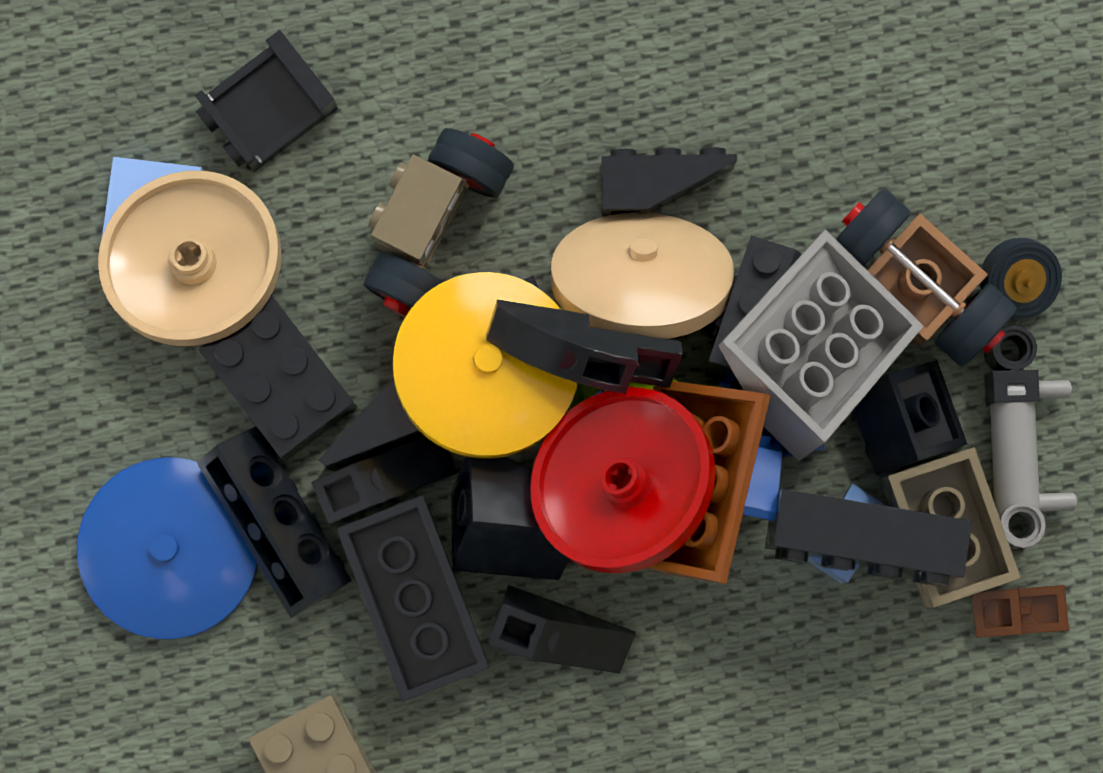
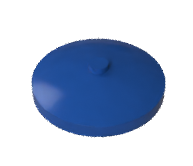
(163, 551)

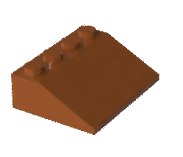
(734, 428)

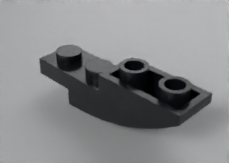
(571, 349)

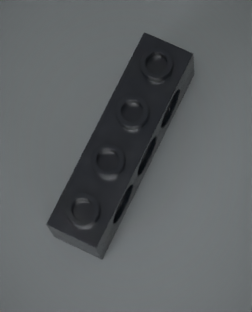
(274, 521)

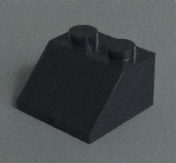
(908, 418)

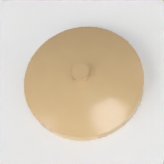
(189, 258)
(643, 274)

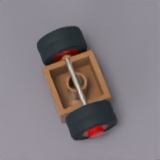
(927, 277)

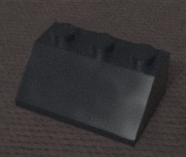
(759, 271)

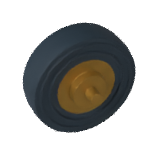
(1024, 274)

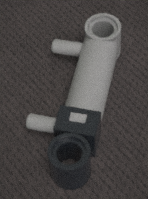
(1012, 401)

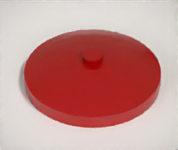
(623, 480)

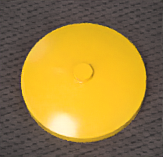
(464, 387)

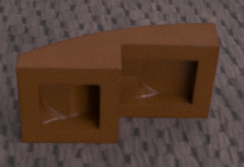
(1020, 611)

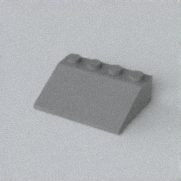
(818, 344)

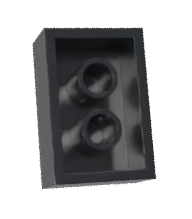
(279, 380)

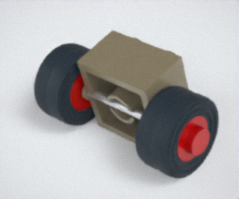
(422, 210)

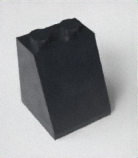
(496, 522)

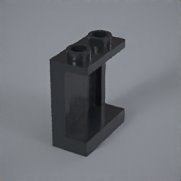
(266, 104)

